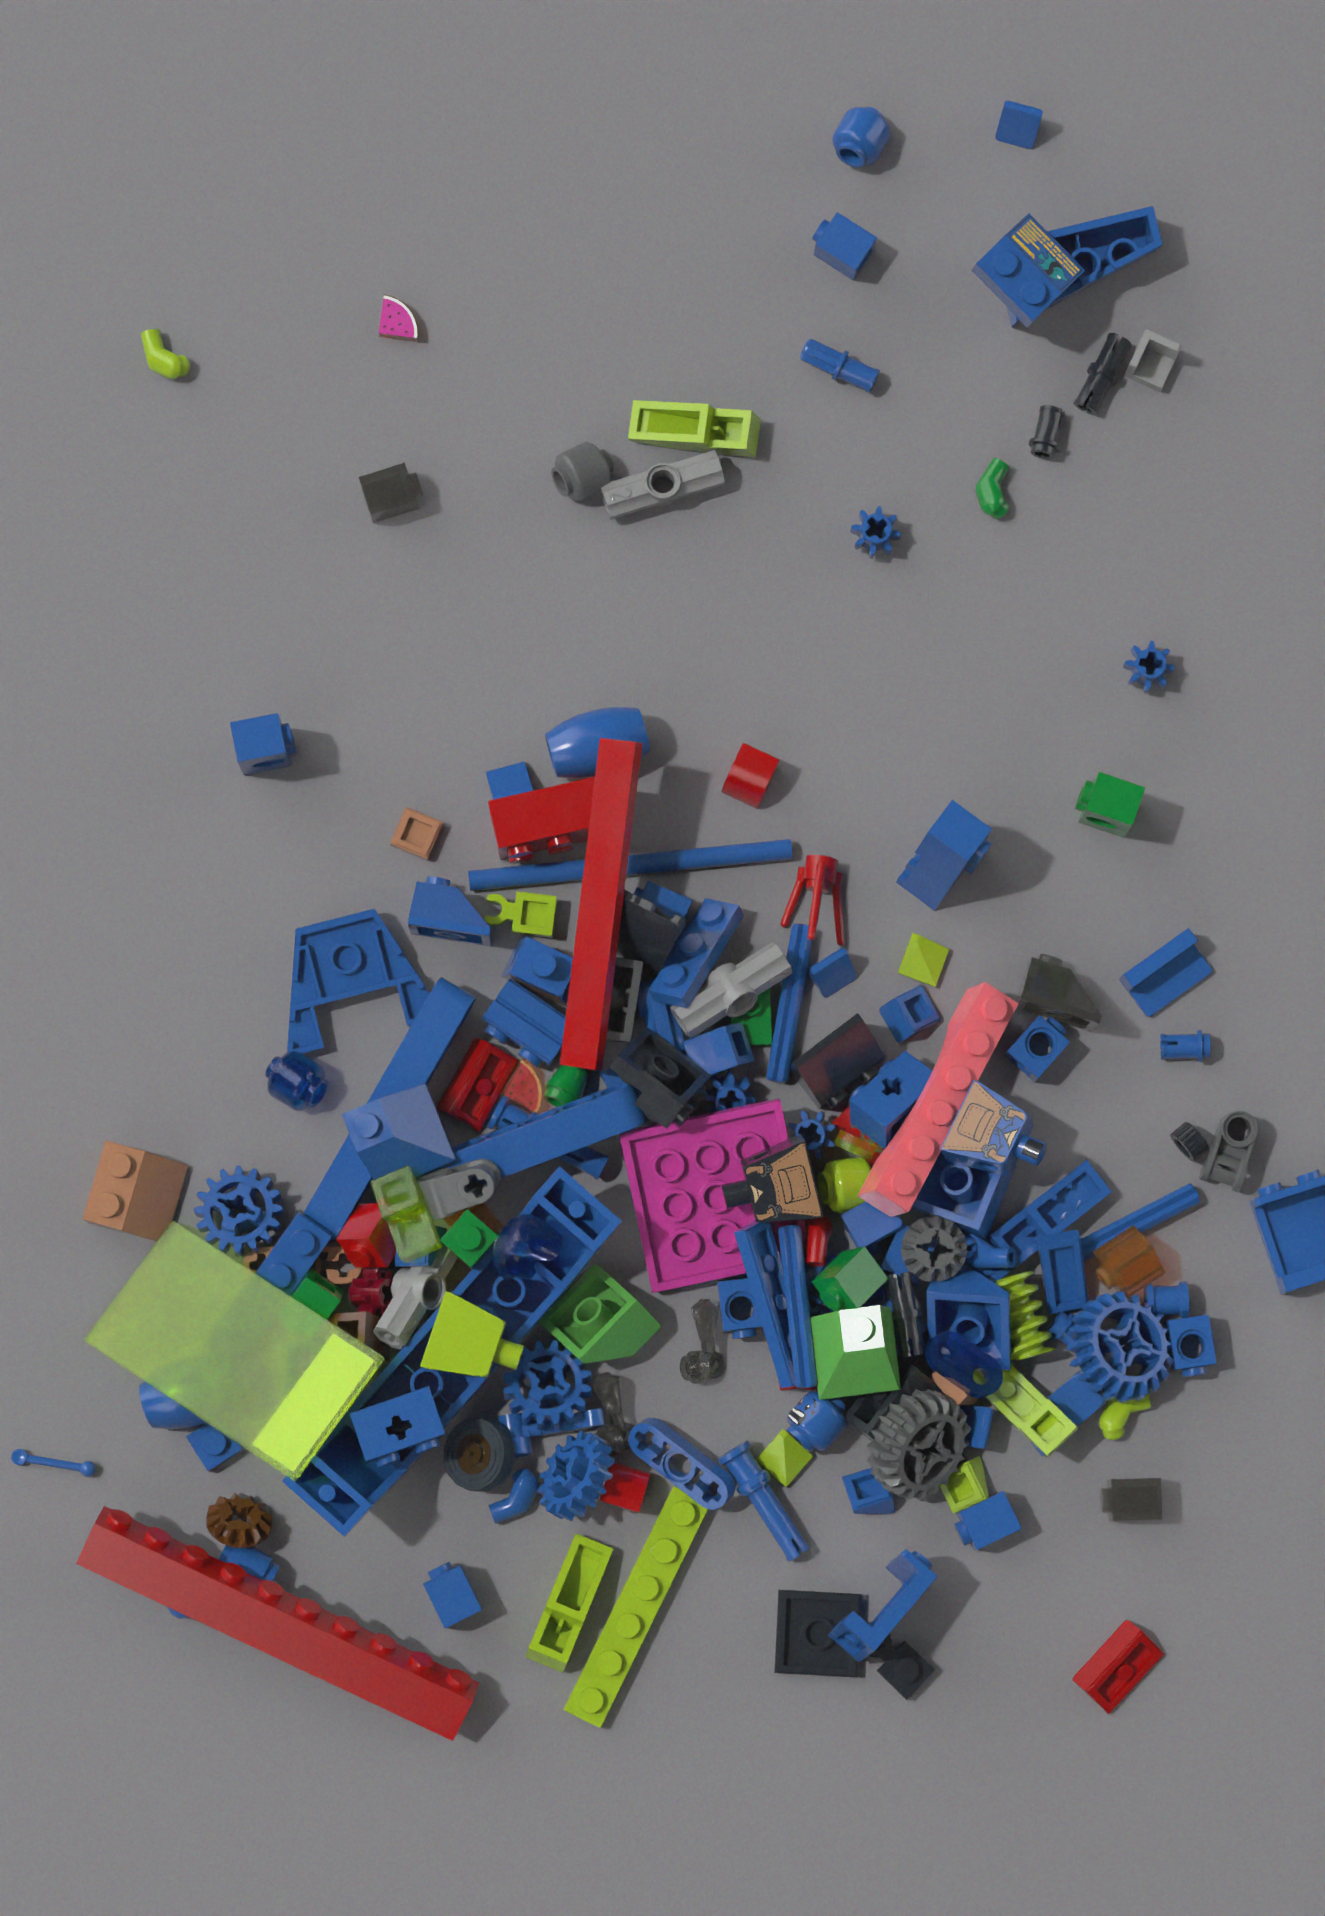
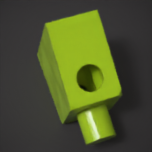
(468, 1340)

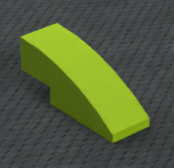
(695, 427)
(569, 1603)

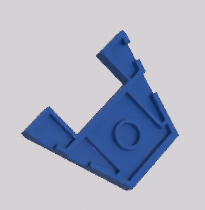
(343, 961)

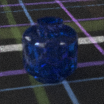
(296, 1081)

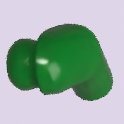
(989, 491)

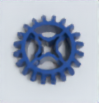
(1101, 1354)

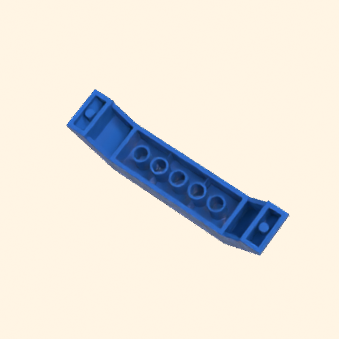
(338, 1478)

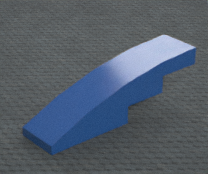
(1045, 1216)

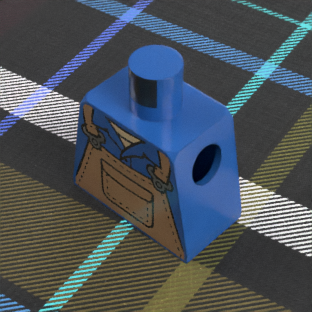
(540, 970)
(991, 1133)

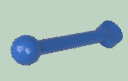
(21, 1457)

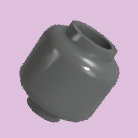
(582, 471)

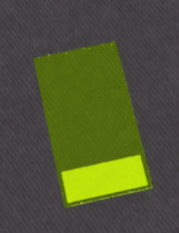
(234, 1350)

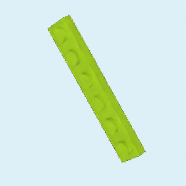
(635, 1608)

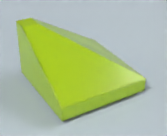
(923, 960)
(784, 1458)
(966, 1486)

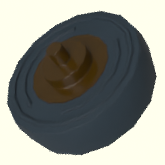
(479, 1454)

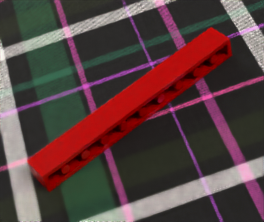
(278, 1622)

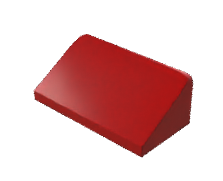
(477, 1083)
(1117, 1666)

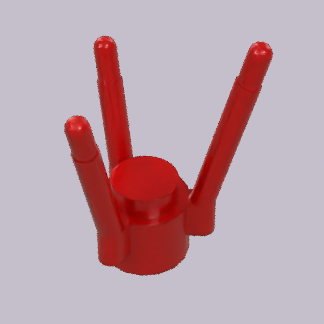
(819, 875)

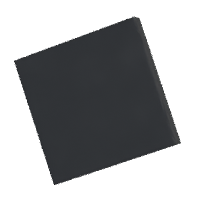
(803, 1632)

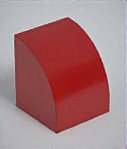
(750, 775)
(625, 1487)

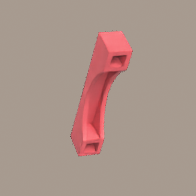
(917, 1144)

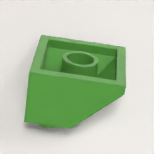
(599, 1319)
(855, 1352)

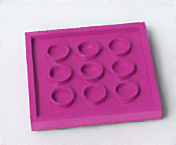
(679, 1192)

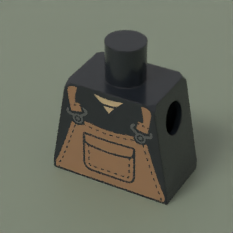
(777, 1184)

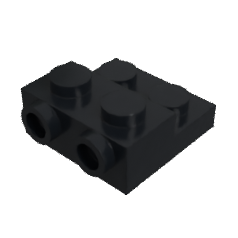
(664, 1075)

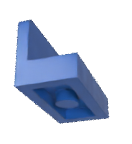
(1166, 973)

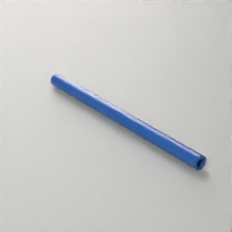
(637, 864)

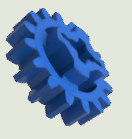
(234, 1227)
(538, 1399)
(575, 1475)

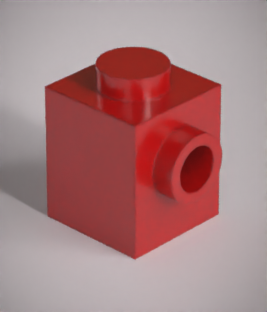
(367, 1238)

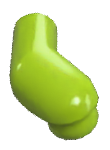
(162, 360)
(1116, 1414)

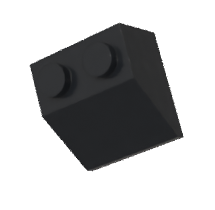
(838, 1062)

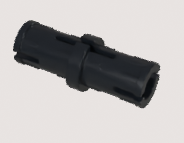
(1102, 373)
(905, 1315)

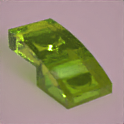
(406, 1214)

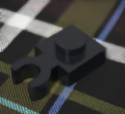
(902, 1667)

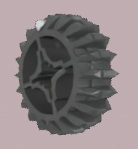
(918, 1444)

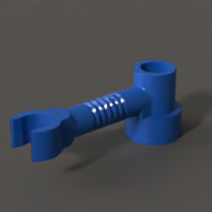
(522, 1434)

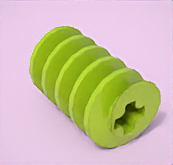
(1023, 1323)

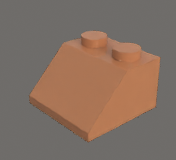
(134, 1191)

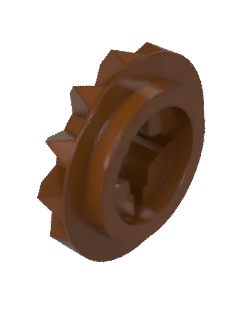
(238, 1533)

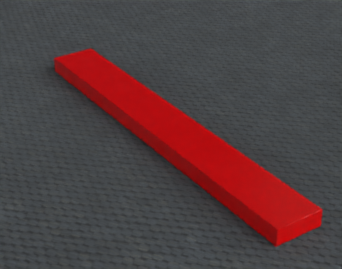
(601, 903)

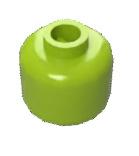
(842, 1182)

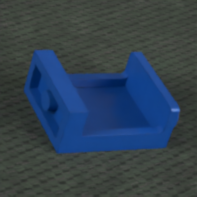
(1293, 1230)
(861, 1638)

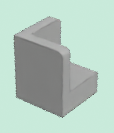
(1153, 360)

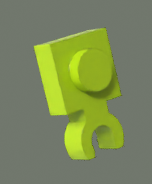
(530, 914)

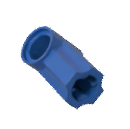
(659, 1017)

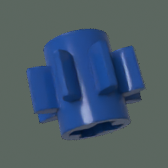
(876, 521)
(1139, 672)
(721, 1088)
(823, 1130)

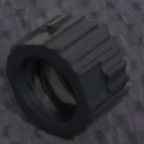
(1189, 1141)

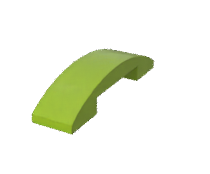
(1030, 1411)

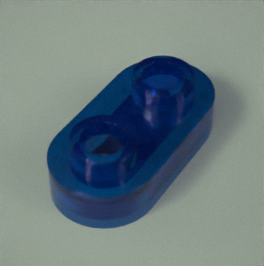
(963, 1362)

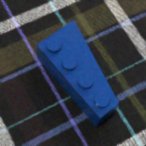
(1106, 247)

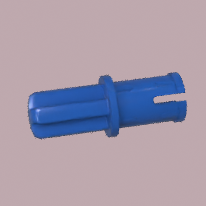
(839, 365)

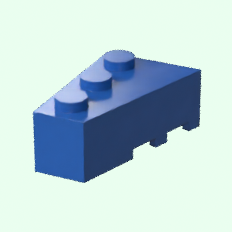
(949, 848)

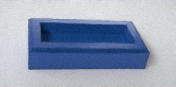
(1063, 1271)

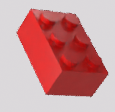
(542, 820)

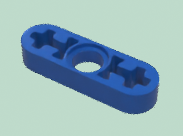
(664, 1465)

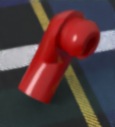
(819, 1234)

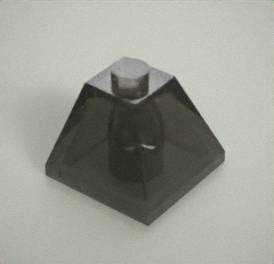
(1056, 993)

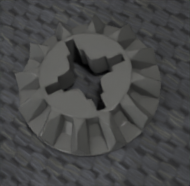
(918, 1261)

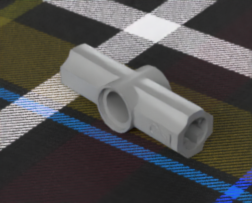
(688, 477)
(732, 989)
(413, 1293)

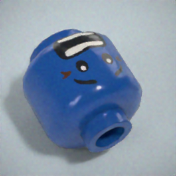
(816, 1421)

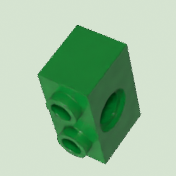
(1109, 804)

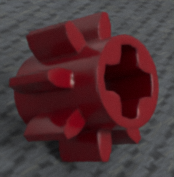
(372, 1291)

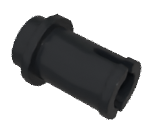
(1044, 443)

